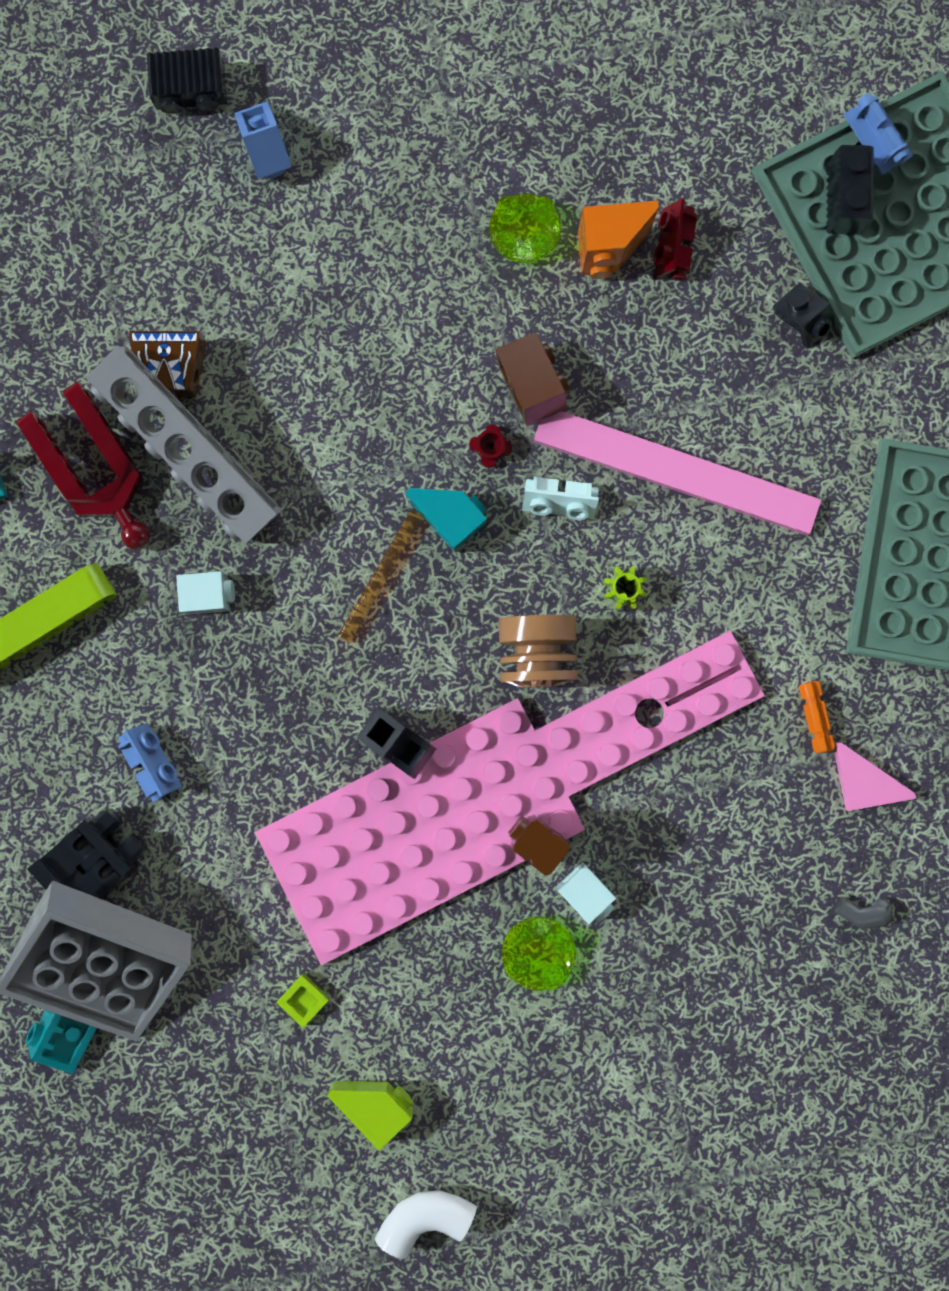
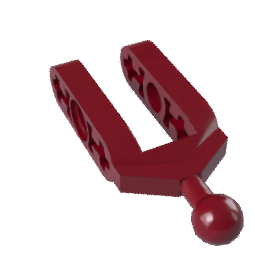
(108, 501)

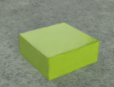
(303, 1000)

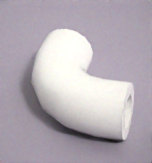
(424, 1213)

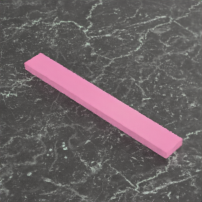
(678, 471)

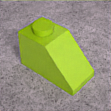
(373, 1108)

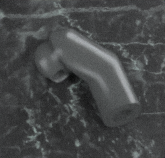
(864, 918)

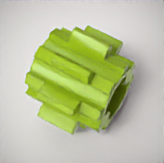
(622, 598)

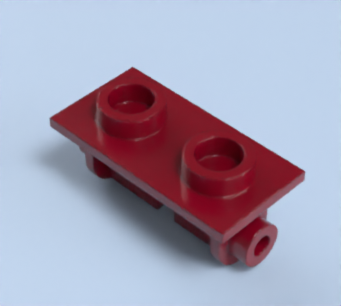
(676, 225)

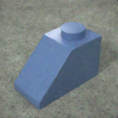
(263, 141)

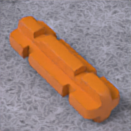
(817, 717)

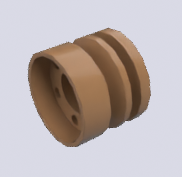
(538, 649)

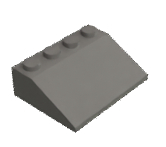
(95, 962)

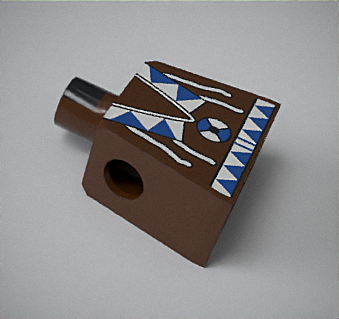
(173, 358)

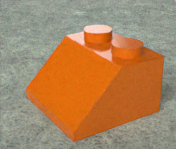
(612, 235)

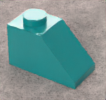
(449, 513)

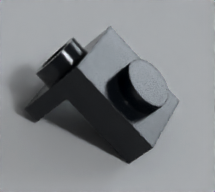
(806, 314)

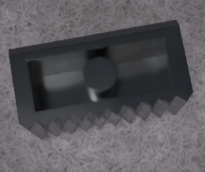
(187, 80)
(850, 189)

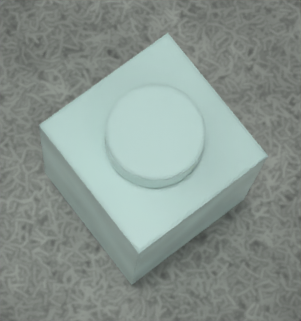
(204, 593)
(586, 894)

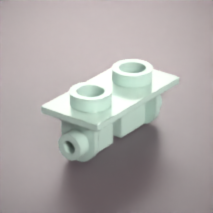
(576, 502)

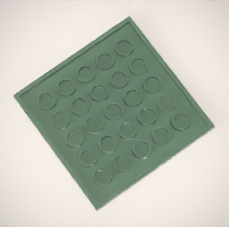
(900, 263)
(904, 560)

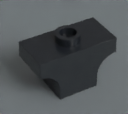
(396, 742)

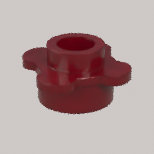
(490, 435)

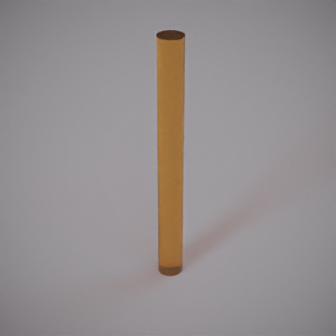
(380, 576)

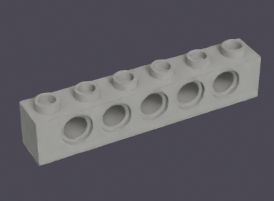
(108, 386)

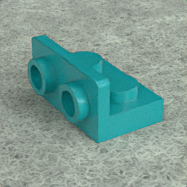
(58, 1041)

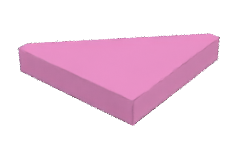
(866, 784)

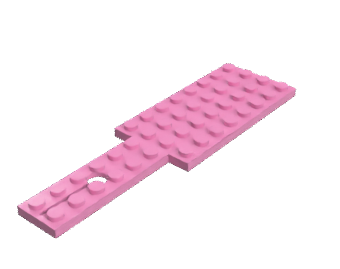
(409, 844)

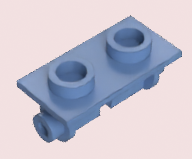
(876, 129)
(143, 747)

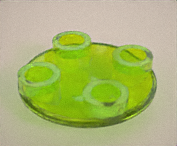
(525, 227)
(538, 953)

